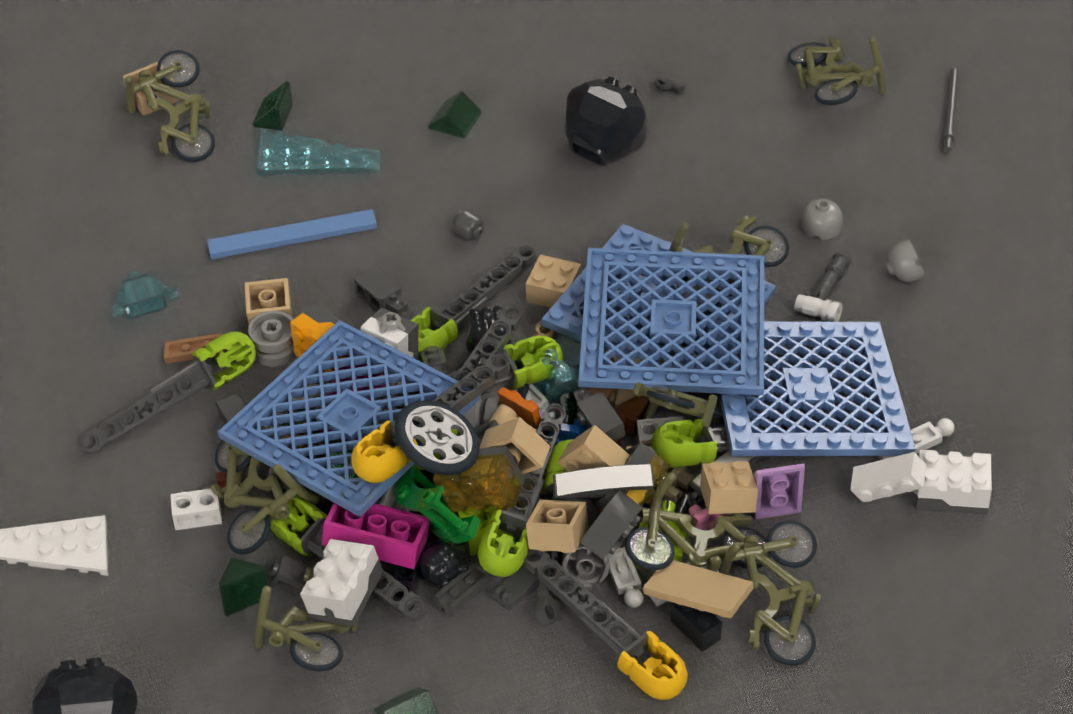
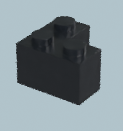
(698, 626)

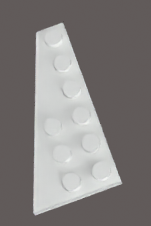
(59, 545)

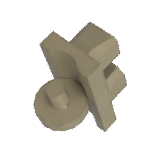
(682, 479)

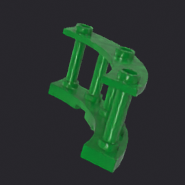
(434, 507)

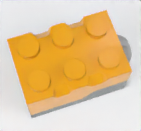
(310, 327)

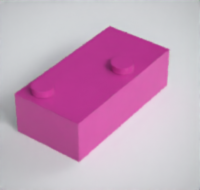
(393, 532)

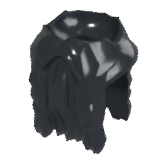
(480, 324)

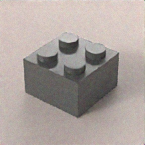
(612, 525)

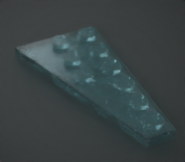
(309, 155)

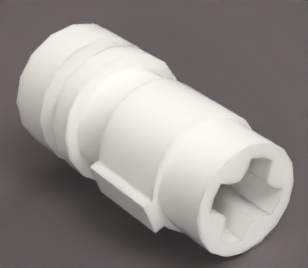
(818, 308)

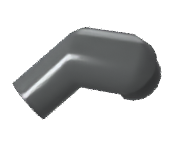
(669, 83)

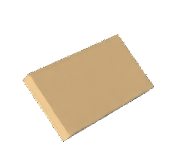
(699, 588)

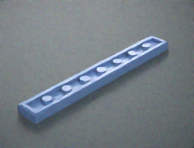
(291, 234)

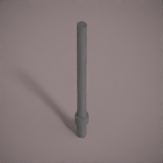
(948, 134)

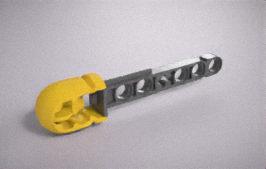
(377, 461)
(663, 676)

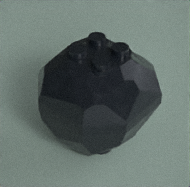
(605, 121)
(84, 690)

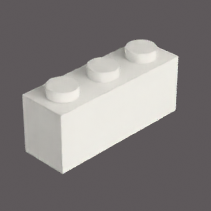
(888, 477)

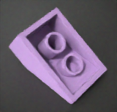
(779, 491)

